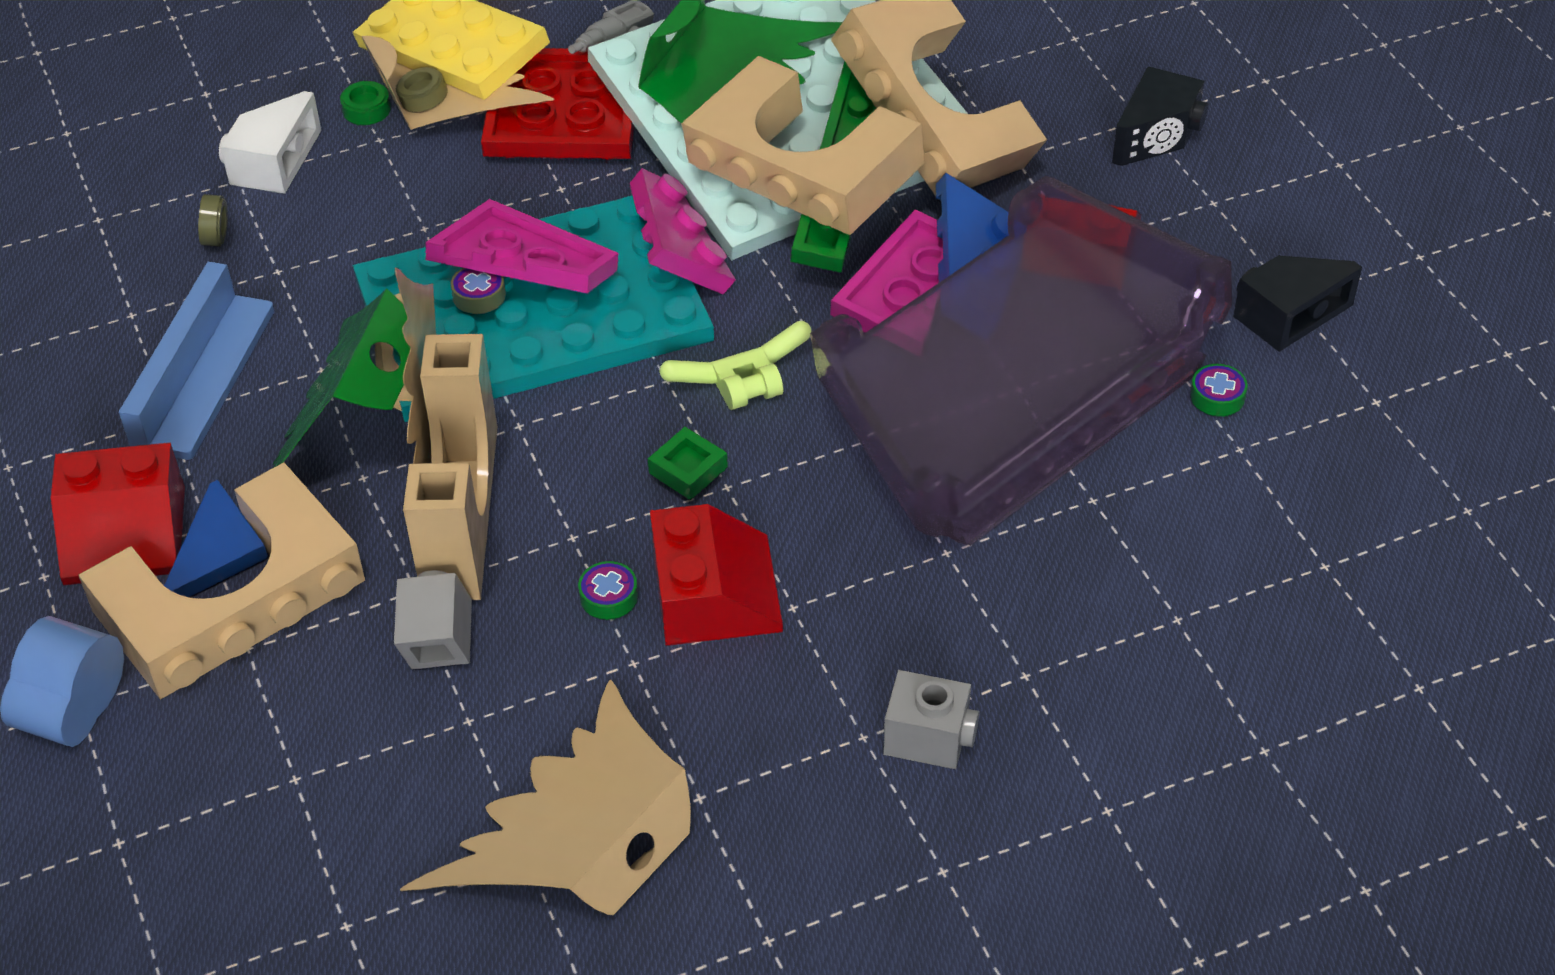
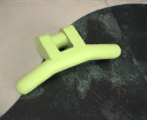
(744, 373)

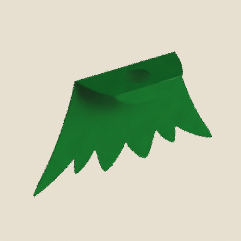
(713, 49)
(350, 369)

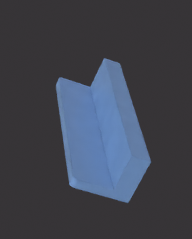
(195, 364)

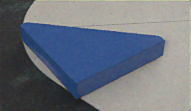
(215, 545)

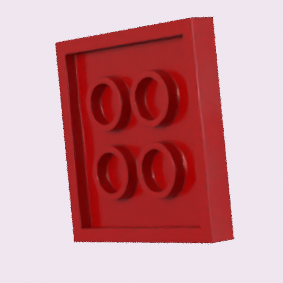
(578, 122)

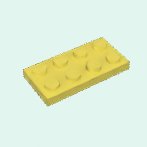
(462, 39)

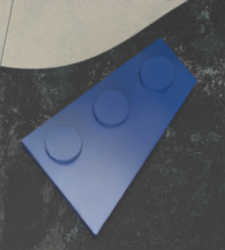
(967, 224)

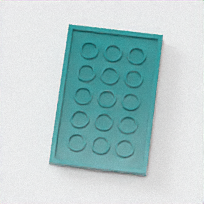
(556, 332)

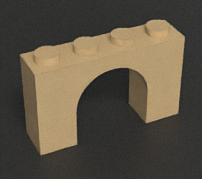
(879, 49)
(832, 184)
(451, 496)
(184, 637)

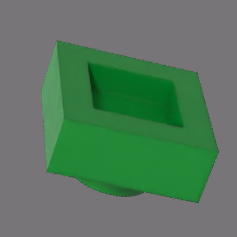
(687, 463)

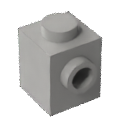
(433, 620)
(929, 719)

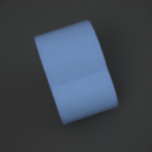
(61, 680)

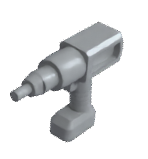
(614, 23)

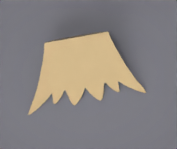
(456, 102)
(420, 312)
(582, 817)

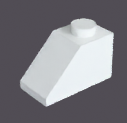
(271, 143)

